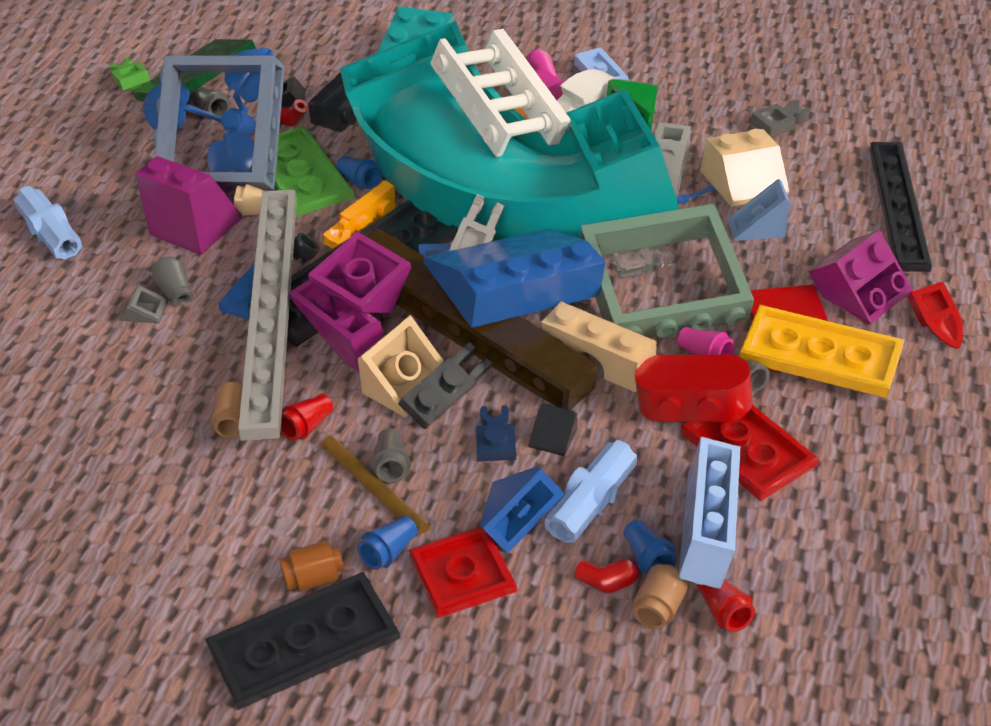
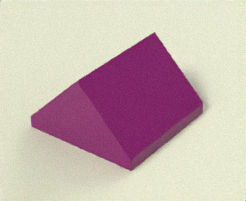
(363, 274)

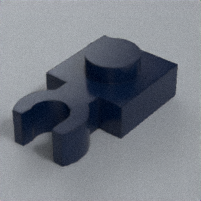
(495, 437)

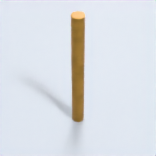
(372, 483)

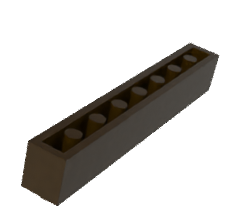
(512, 345)

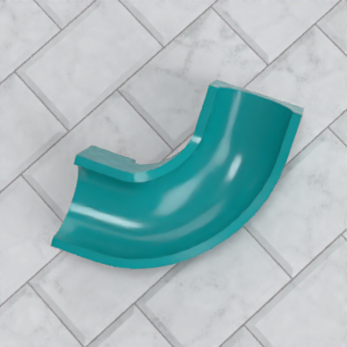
(439, 161)

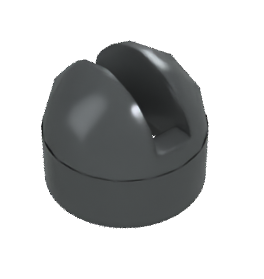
(759, 375)

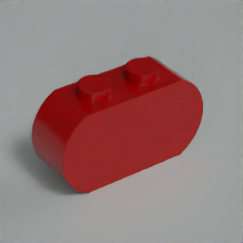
(694, 388)

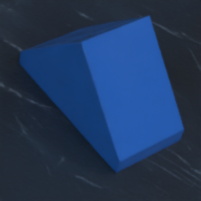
(518, 505)

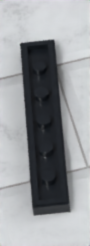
(900, 207)

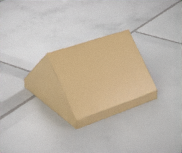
(397, 364)

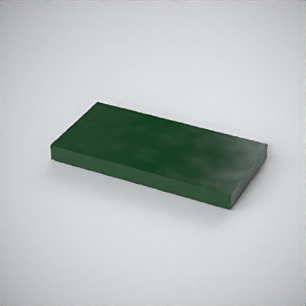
(194, 80)

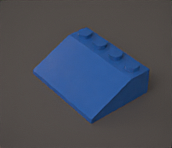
(518, 275)

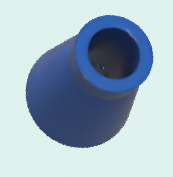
(361, 172)
(384, 544)
(648, 546)

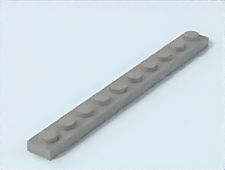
(268, 318)

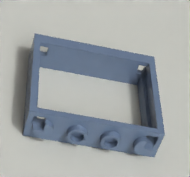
(267, 117)

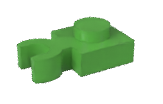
(129, 75)

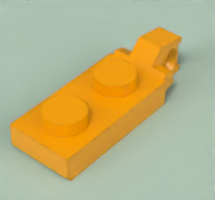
(362, 214)

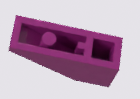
(339, 323)

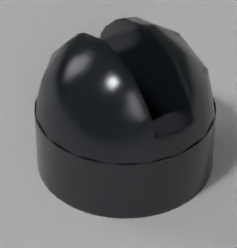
(304, 247)

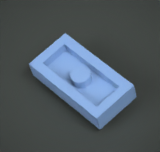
(599, 60)

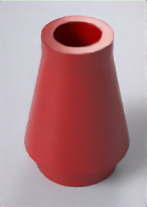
(304, 416)
(728, 606)

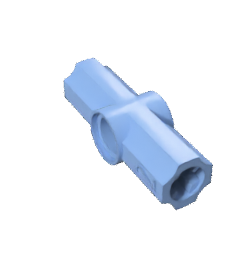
(47, 222)
(590, 491)

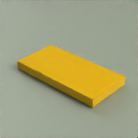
(823, 350)

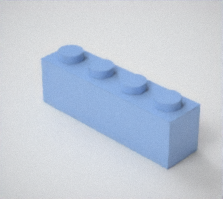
(710, 513)

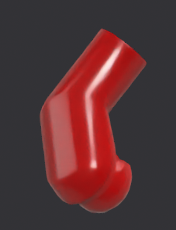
(292, 115)
(610, 577)

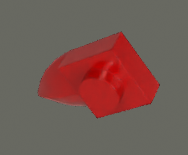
(938, 312)

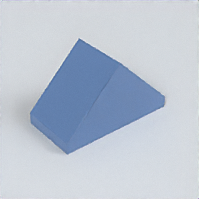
(763, 215)

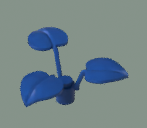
(237, 147)

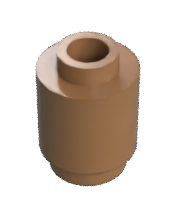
(227, 409)
(659, 596)

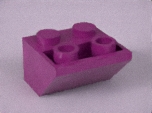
(862, 277)

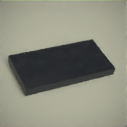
(301, 640)

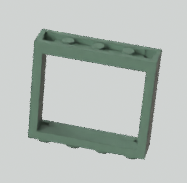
(665, 229)

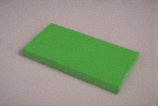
(309, 171)

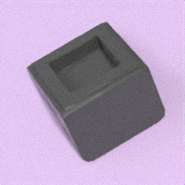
(144, 306)

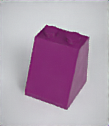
(184, 205)

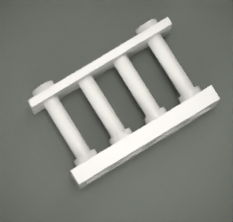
(519, 78)

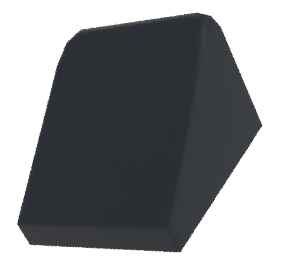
(292, 91)
(553, 429)

